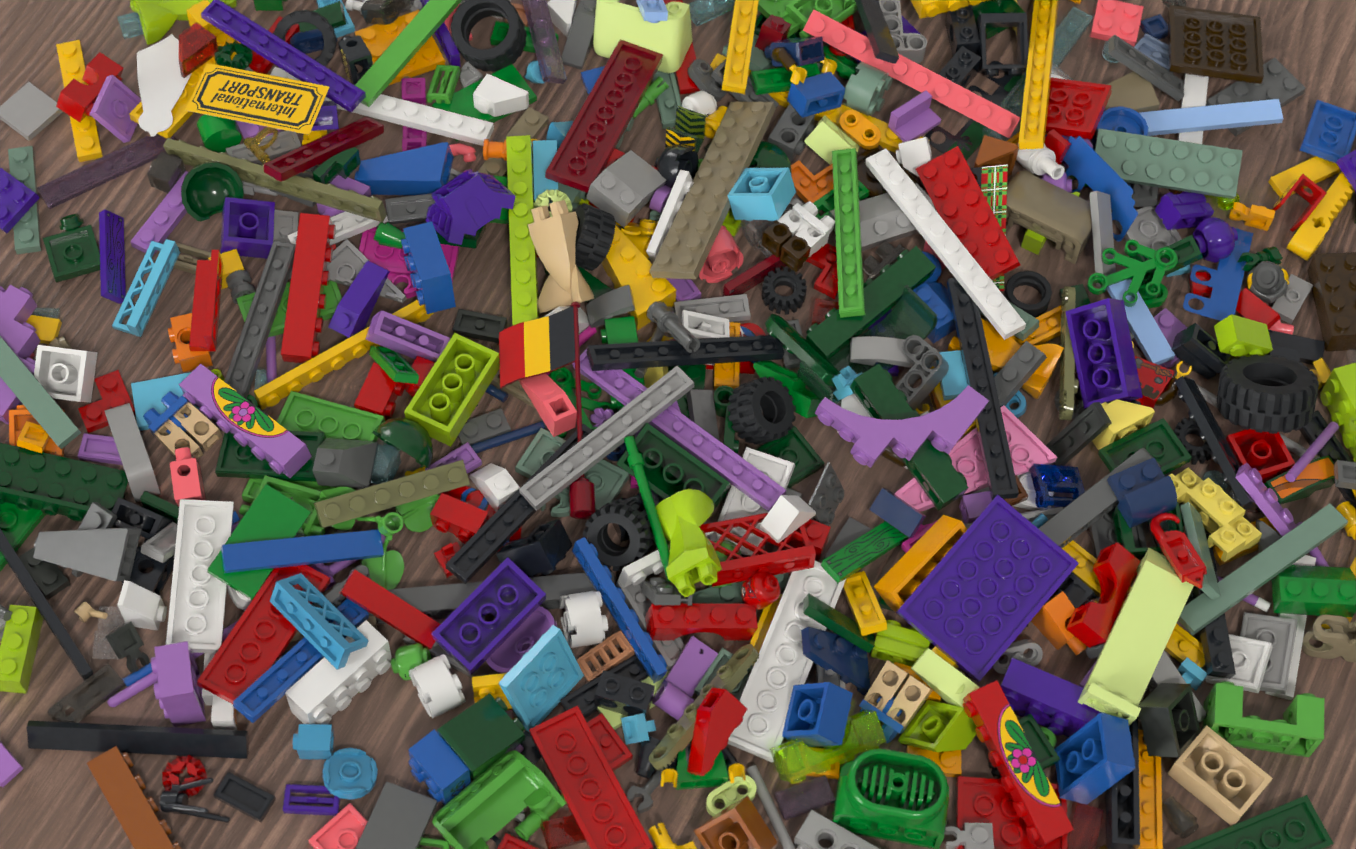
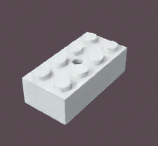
(327, 690)

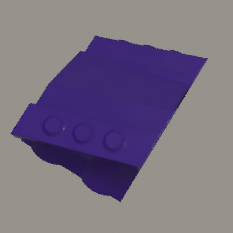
(467, 204)

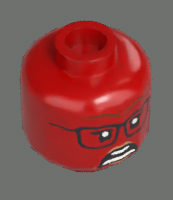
(760, 590)

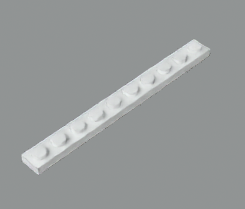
(419, 116)
(945, 244)

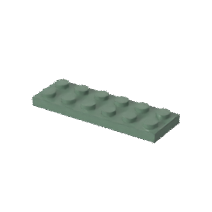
(1171, 163)

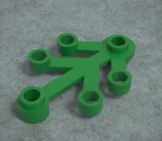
(1134, 269)
(588, 404)

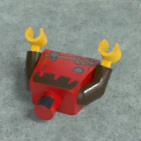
(1157, 383)

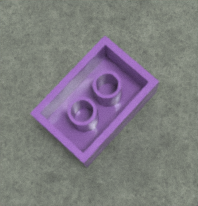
(177, 684)

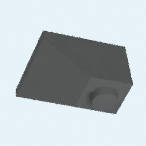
(345, 463)

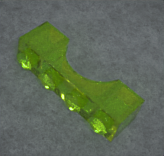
(797, 760)

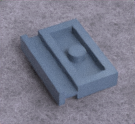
(1154, 50)

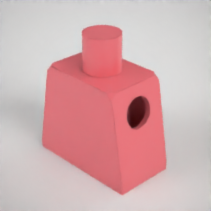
(186, 477)

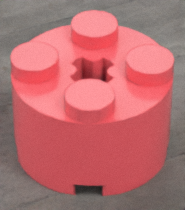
(722, 258)

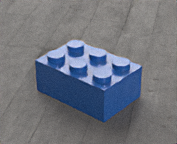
(429, 268)
(1094, 758)

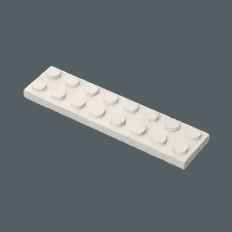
(781, 663)

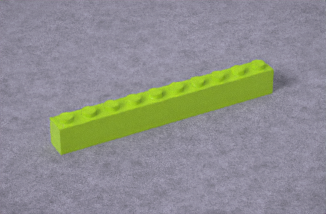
(522, 250)

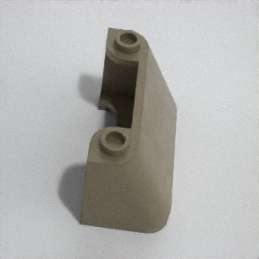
(1049, 213)

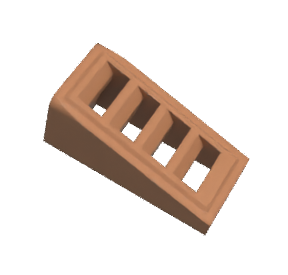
(607, 644)

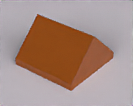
(995, 153)

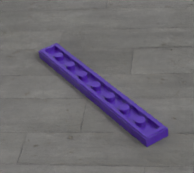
(282, 54)

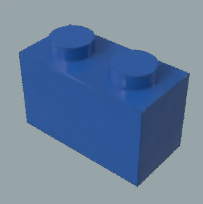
(816, 94)

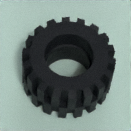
(593, 236)
(776, 407)
(634, 523)

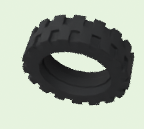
(317, 20)

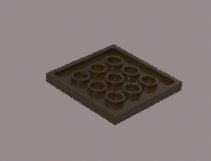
(1215, 44)

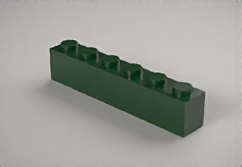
(879, 296)
(929, 466)

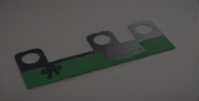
(971, 135)

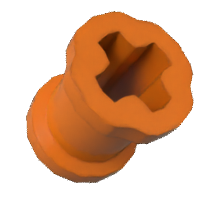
(494, 150)

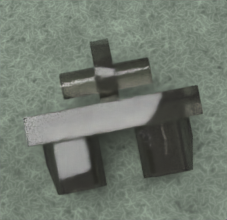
(887, 253)

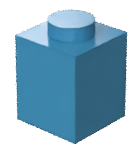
(314, 741)

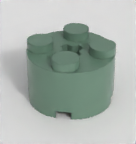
(866, 89)

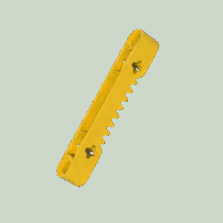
(1318, 223)

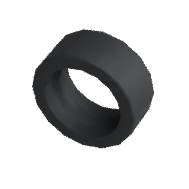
(1034, 280)

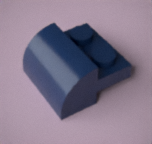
(1143, 492)

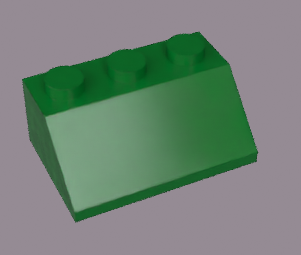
(1315, 591)

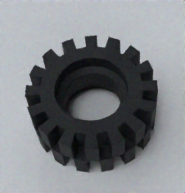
(784, 302)
(1197, 453)

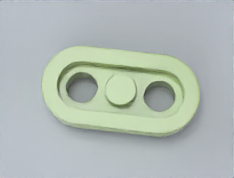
(729, 795)

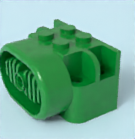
(893, 798)

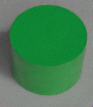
(218, 133)

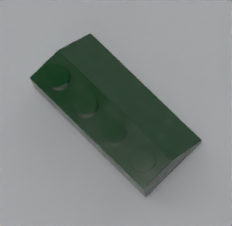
(673, 468)

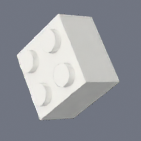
(66, 372)

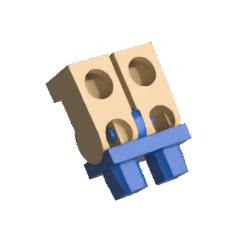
(178, 419)
(893, 710)

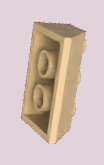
(1219, 776)

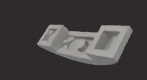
(881, 349)

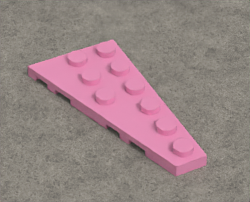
(968, 459)

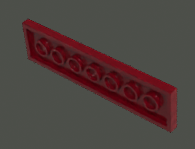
(604, 116)

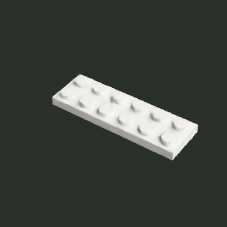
(197, 596)

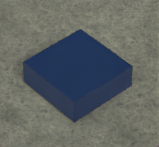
(1155, 27)

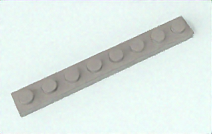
(606, 438)

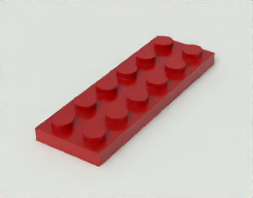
(967, 212)
(256, 638)
(588, 783)

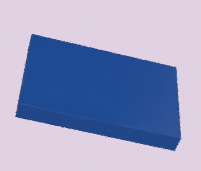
(1329, 132)

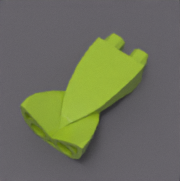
(160, 15)
(691, 552)

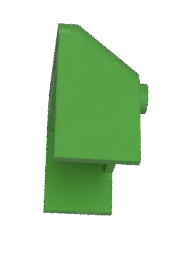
(494, 801)

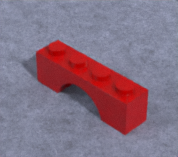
(1115, 572)
(730, 621)

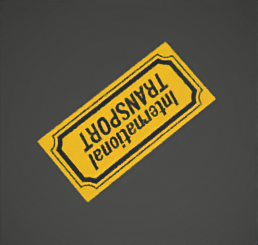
(257, 98)

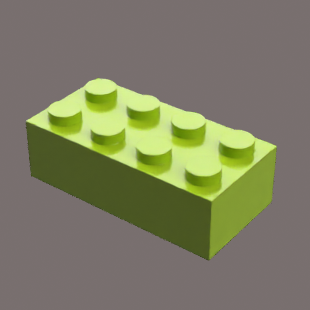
(453, 388)
(1340, 399)

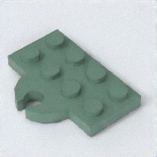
(606, 476)

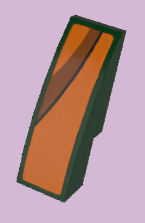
(1316, 476)

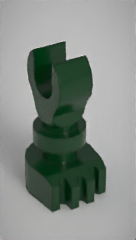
(1267, 254)

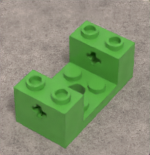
(1295, 735)

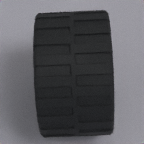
(503, 54)

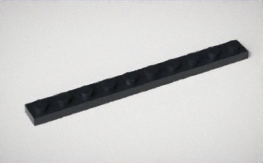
(981, 378)

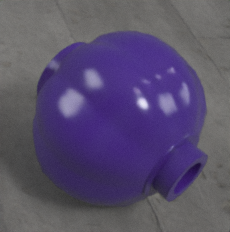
(1215, 239)

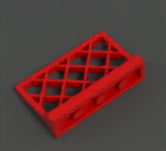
(782, 561)

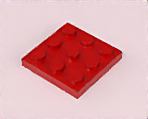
(1076, 107)

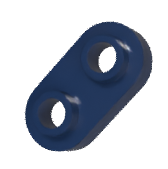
(308, 41)

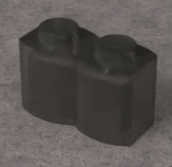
(384, 11)

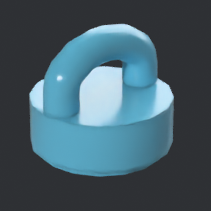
(534, 73)

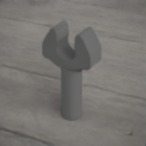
(645, 792)

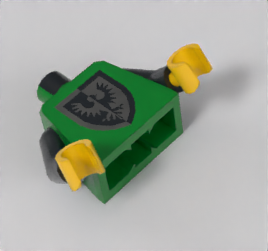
(724, 764)

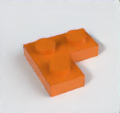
(810, 186)

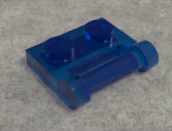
(1055, 479)

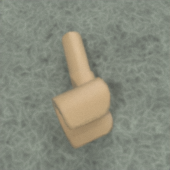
(85, 611)

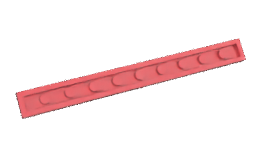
(914, 75)

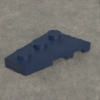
(839, 655)

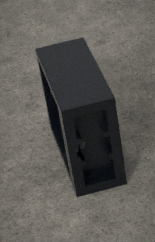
(1003, 20)

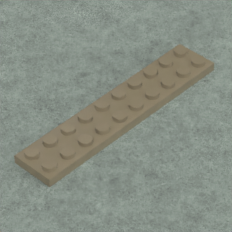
(707, 201)

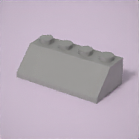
(883, 220)

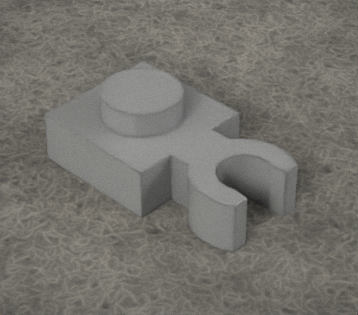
(972, 837)

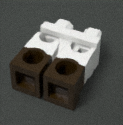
(797, 235)

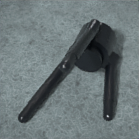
(177, 802)

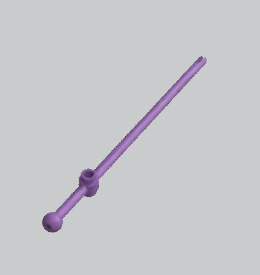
(151, 678)

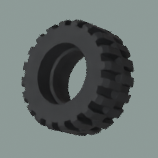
(1267, 393)

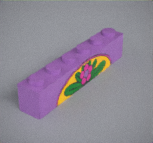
(245, 421)

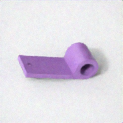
(683, 678)

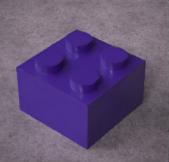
(247, 227)

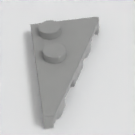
(347, 264)

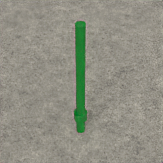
(636, 463)

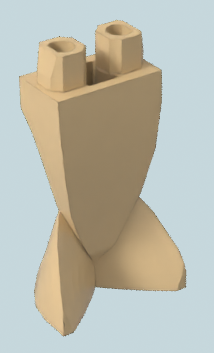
(555, 246)

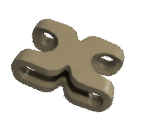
(1337, 641)

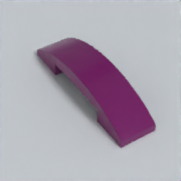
(414, 91)

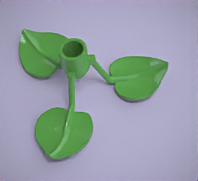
(416, 517)

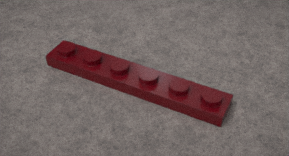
(323, 148)

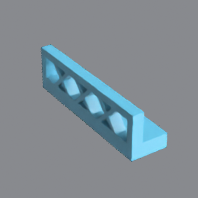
(150, 291)

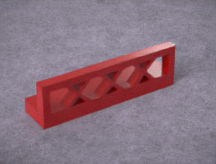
(206, 303)

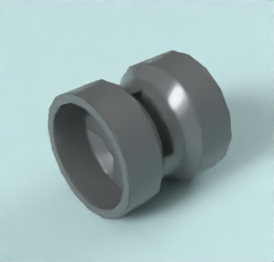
(240, 284)

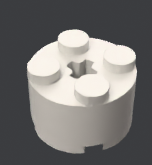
(583, 619)
(437, 686)

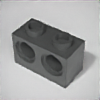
(788, 131)

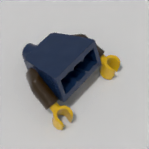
(799, 52)

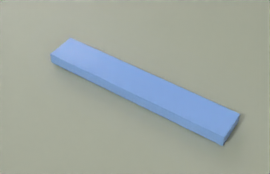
(1213, 117)

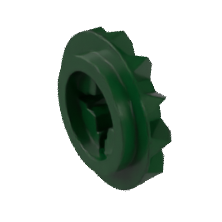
(240, 61)

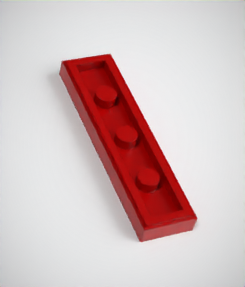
(390, 608)

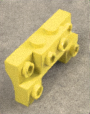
(1218, 512)

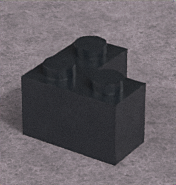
(540, 550)

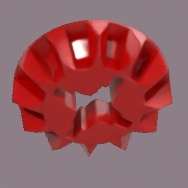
(177, 766)

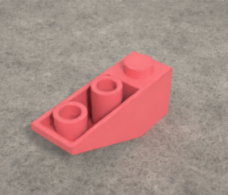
(550, 403)

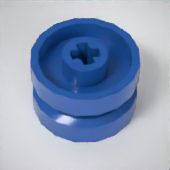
(1121, 120)

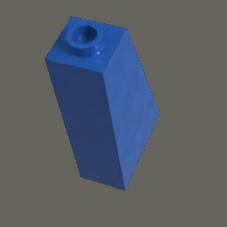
(408, 172)

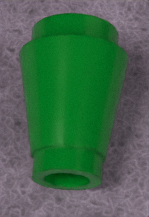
(389, 235)

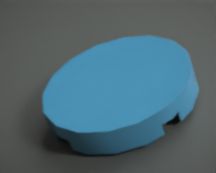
(350, 773)

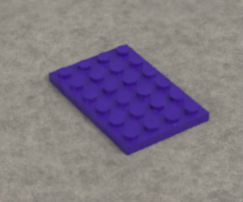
(987, 588)

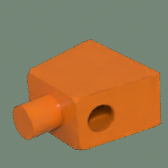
(1053, 621)

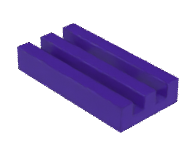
(309, 810)

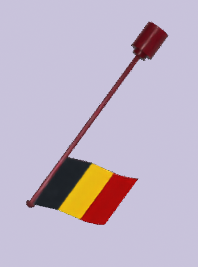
(539, 349)

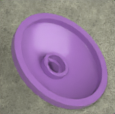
(521, 641)

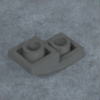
(609, 305)

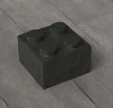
(1169, 720)

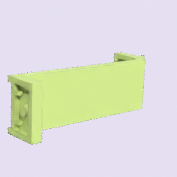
(1137, 639)

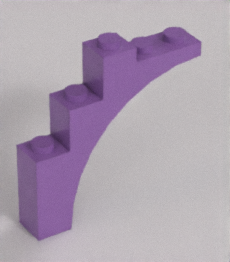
(15, 309)
(905, 436)

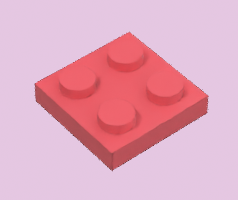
(1117, 19)

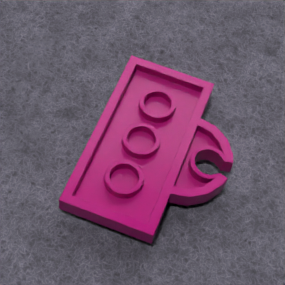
(393, 260)

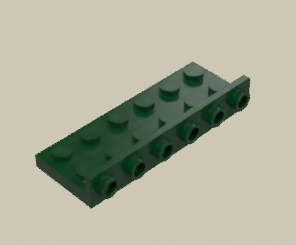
(57, 483)

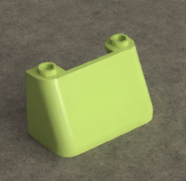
(625, 22)

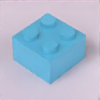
(761, 194)

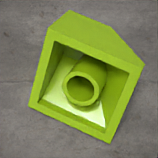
(939, 728)

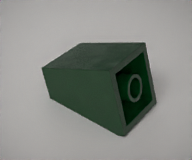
(482, 734)

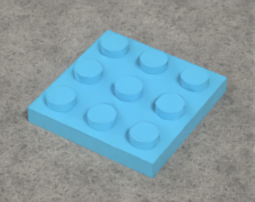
(541, 678)

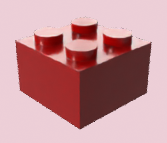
(1261, 451)

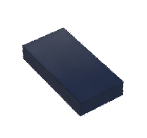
(897, 512)

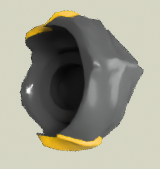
(1268, 281)

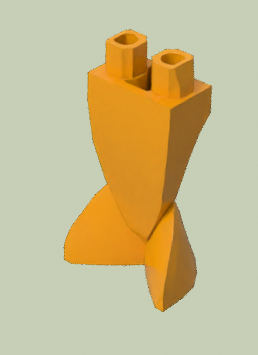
(1002, 350)

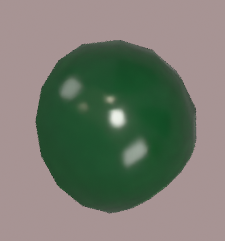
(206, 189)
(408, 437)

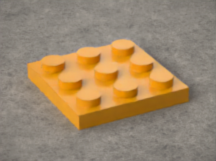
(380, 37)

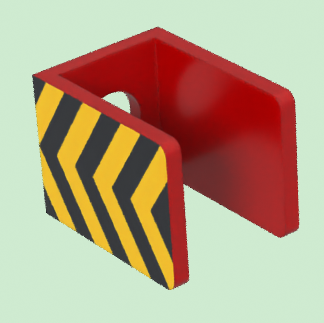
(1314, 199)

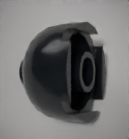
(674, 159)

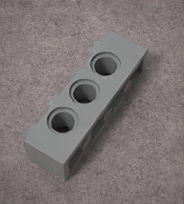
(818, 827)

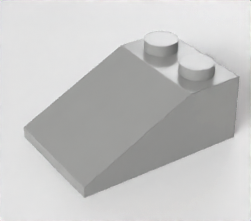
(625, 187)

